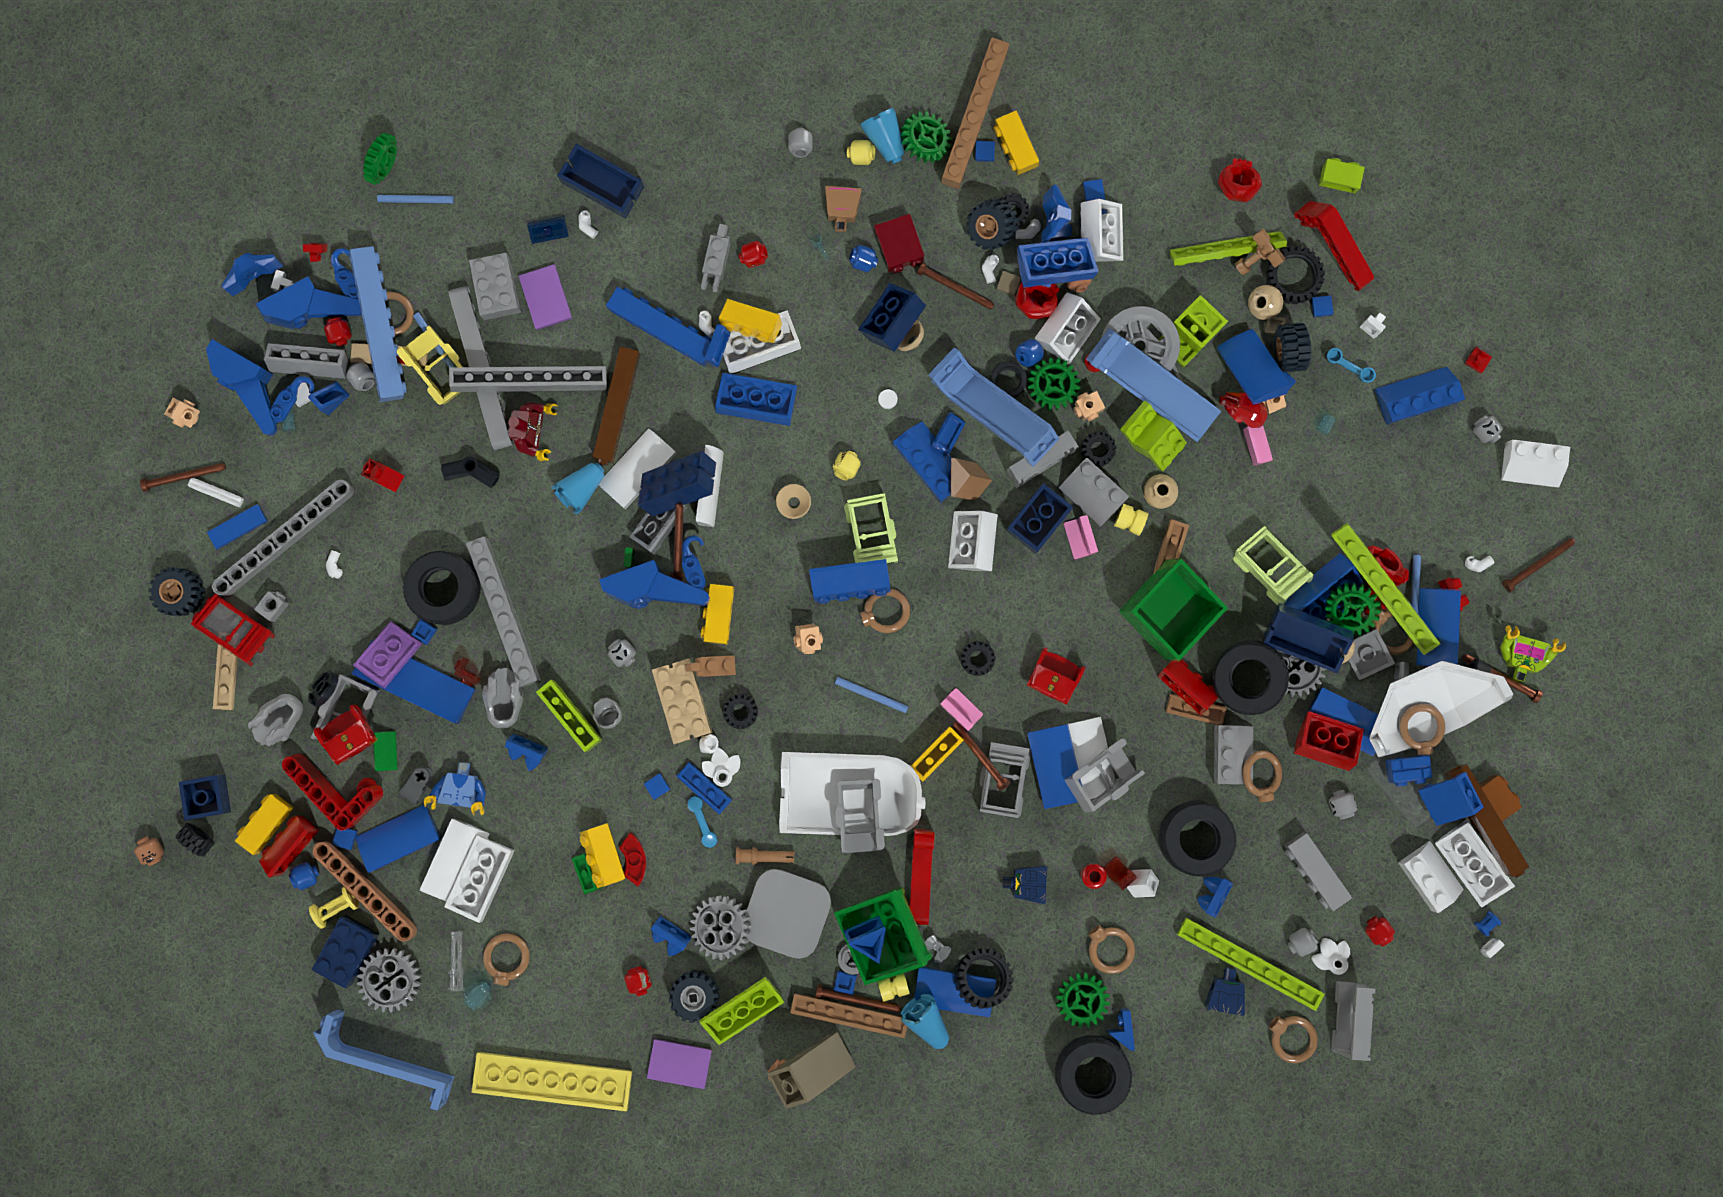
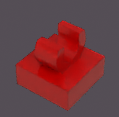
(315, 250)
(1478, 360)

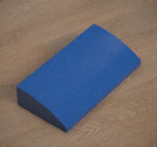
(1056, 262)
(1254, 367)
(756, 399)
(1442, 615)
(1338, 708)
(1054, 762)
(397, 838)
(942, 987)

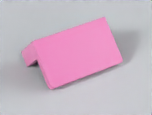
(1257, 445)
(1080, 537)
(961, 709)

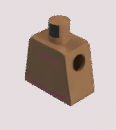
(842, 205)

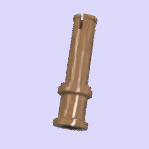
(754, 855)

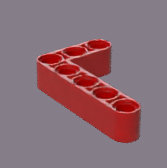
(1339, 240)
(330, 794)
(921, 874)

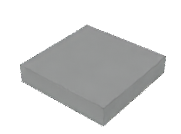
(1370, 655)

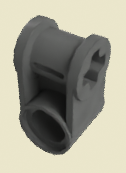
(415, 786)

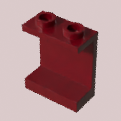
(899, 243)

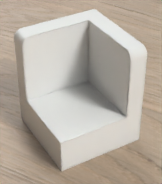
(1145, 884)

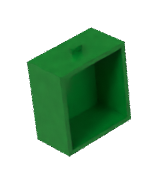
(1173, 609)

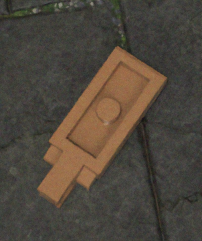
(712, 666)

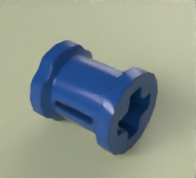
(1488, 923)

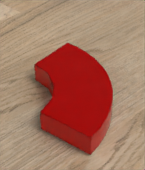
(635, 859)

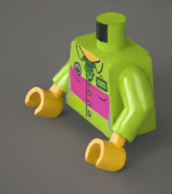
(1526, 653)

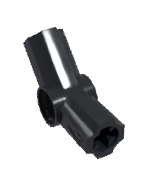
(460, 469)

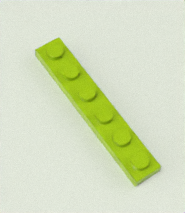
(1222, 249)

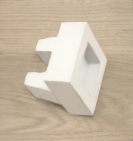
(280, 282)
(1373, 326)

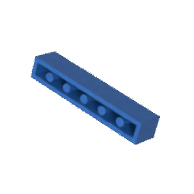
(659, 325)

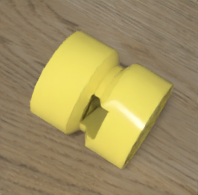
(1131, 519)
(893, 986)

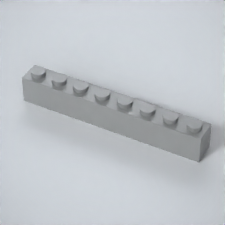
(527, 379)
(503, 611)

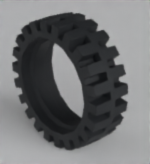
(1317, 269)
(1004, 972)

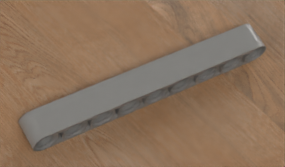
(477, 357)
(274, 539)

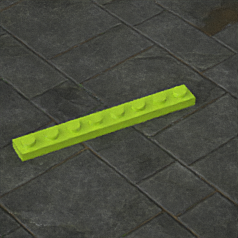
(1385, 588)
(1250, 964)

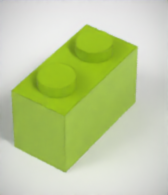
(1341, 175)

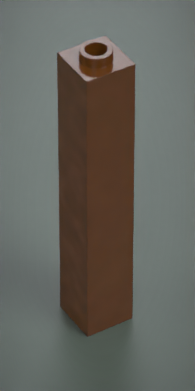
(616, 406)
(1493, 830)

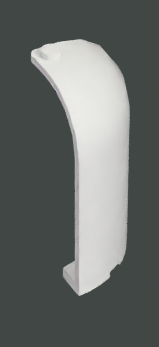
(812, 793)

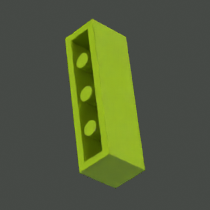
(569, 715)

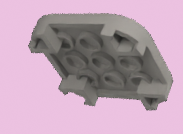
(787, 913)

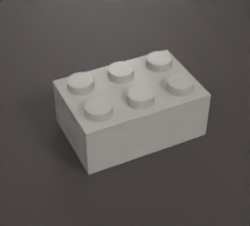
(495, 286)

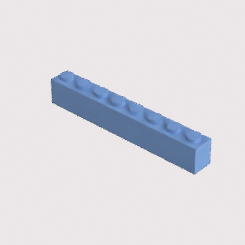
(376, 324)

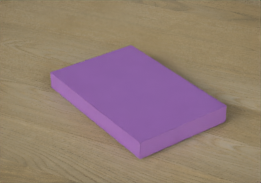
(545, 297)
(387, 654)
(679, 1063)

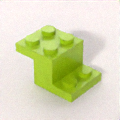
(1196, 328)
(1153, 436)

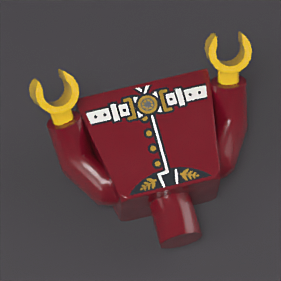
(526, 428)

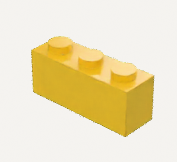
(1016, 143)
(750, 321)
(718, 614)
(936, 753)
(263, 823)
(602, 856)

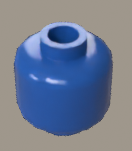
(863, 258)
(1029, 352)
(303, 876)

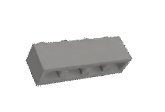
(306, 361)
(1317, 871)

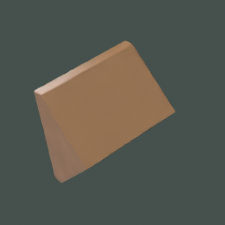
(967, 479)

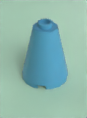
(885, 135)
(579, 486)
(926, 1021)

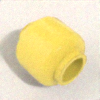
(861, 152)
(846, 465)

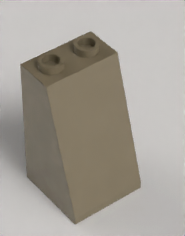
(811, 1071)

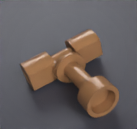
(1264, 251)

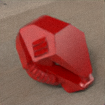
(1240, 181)
(1037, 301)
(1242, 409)
(1389, 560)

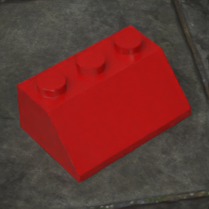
(1188, 686)
(1329, 741)
(287, 846)

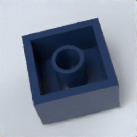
(204, 797)

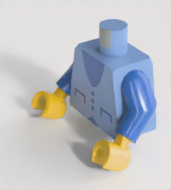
(458, 790)

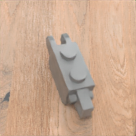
(716, 258)

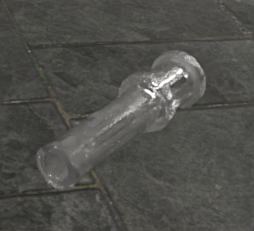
(456, 936)

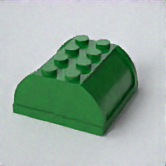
(902, 944)

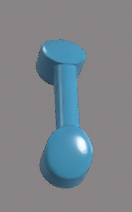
(1365, 375)
(695, 805)

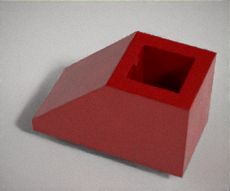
(382, 474)

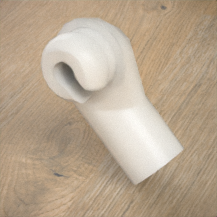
(585, 224)
(1030, 232)
(988, 267)
(705, 323)
(331, 565)
(1477, 565)

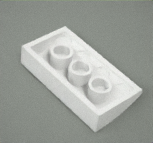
(746, 352)
(625, 476)
(707, 506)
(1088, 743)
(450, 858)
(1474, 863)
(479, 878)

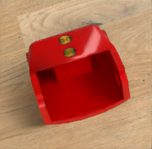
(1055, 676)
(346, 735)

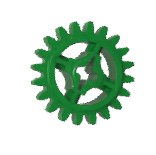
(925, 139)
(380, 158)
(1048, 379)
(1346, 614)
(1089, 995)

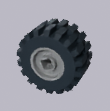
(694, 996)

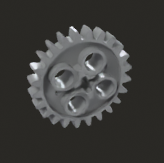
(1305, 679)
(736, 927)
(379, 965)

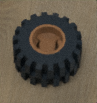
(992, 224)
(1292, 347)
(176, 592)

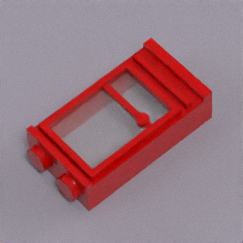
(231, 629)

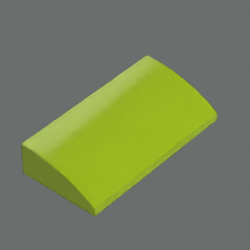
(742, 1010)

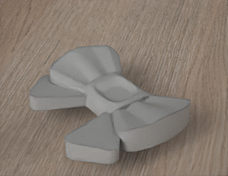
(942, 951)

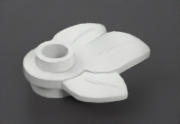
(721, 764)
(1330, 954)

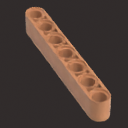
(356, 889)

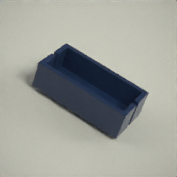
(600, 181)
(677, 482)
(1308, 638)

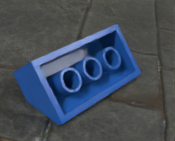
(1419, 395)
(925, 460)
(850, 581)
(1313, 595)

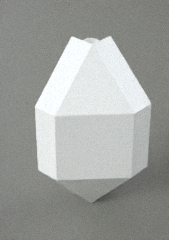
(1453, 689)

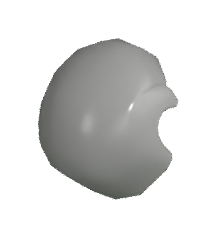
(602, 708)

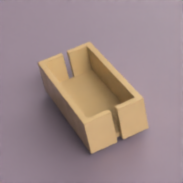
(682, 702)

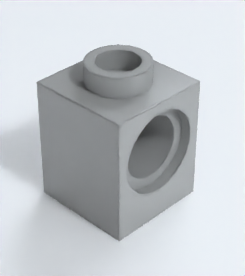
(264, 605)

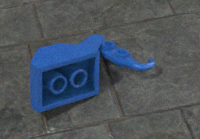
(301, 301)
(249, 383)
(647, 583)

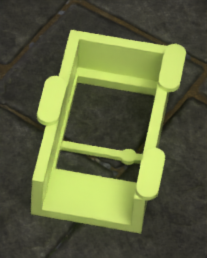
(874, 553)
(1288, 584)

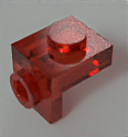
(467, 677)
(1119, 873)

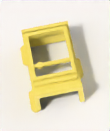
(419, 348)

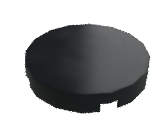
(323, 688)

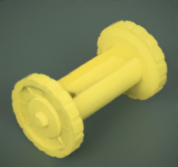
(333, 907)

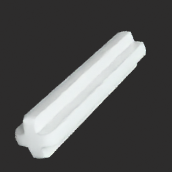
(215, 492)

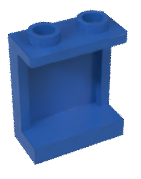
(1451, 799)

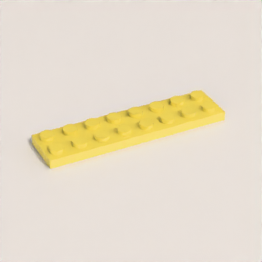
(552, 1081)

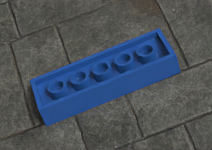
(428, 690)

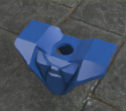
(1057, 215)
(246, 269)

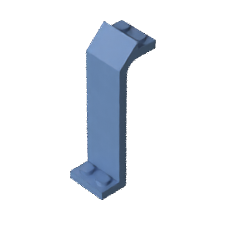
(1153, 384)
(993, 407)
(335, 1049)

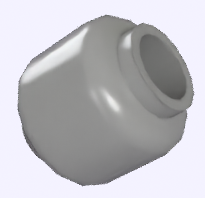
(800, 142)
(360, 376)
(1303, 942)

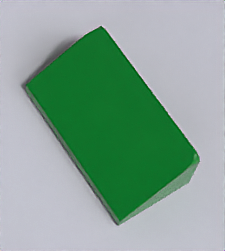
(385, 751)
(584, 873)

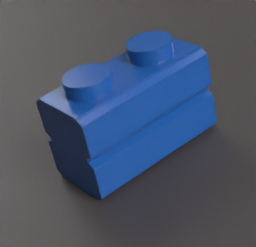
(1409, 769)

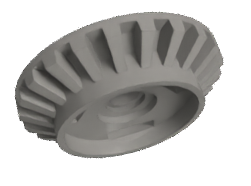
(1135, 323)

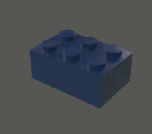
(892, 317)
(1039, 518)
(345, 951)

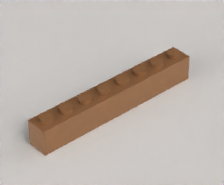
(975, 113)

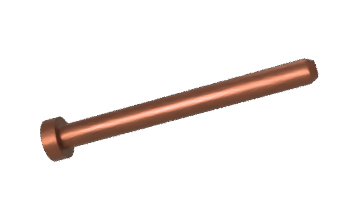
(954, 286)
(147, 484)
(678, 543)
(1509, 584)
(1535, 695)
(1002, 782)
(856, 999)

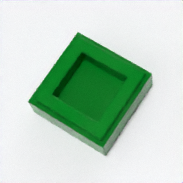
(629, 557)

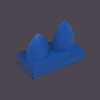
(520, 746)
(1220, 889)
(676, 937)

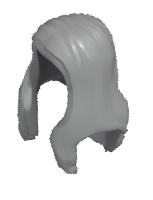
(502, 698)
(276, 719)

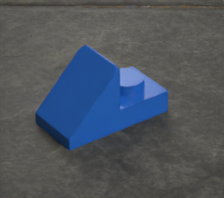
(1125, 1034)

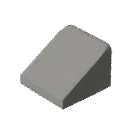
(1401, 670)

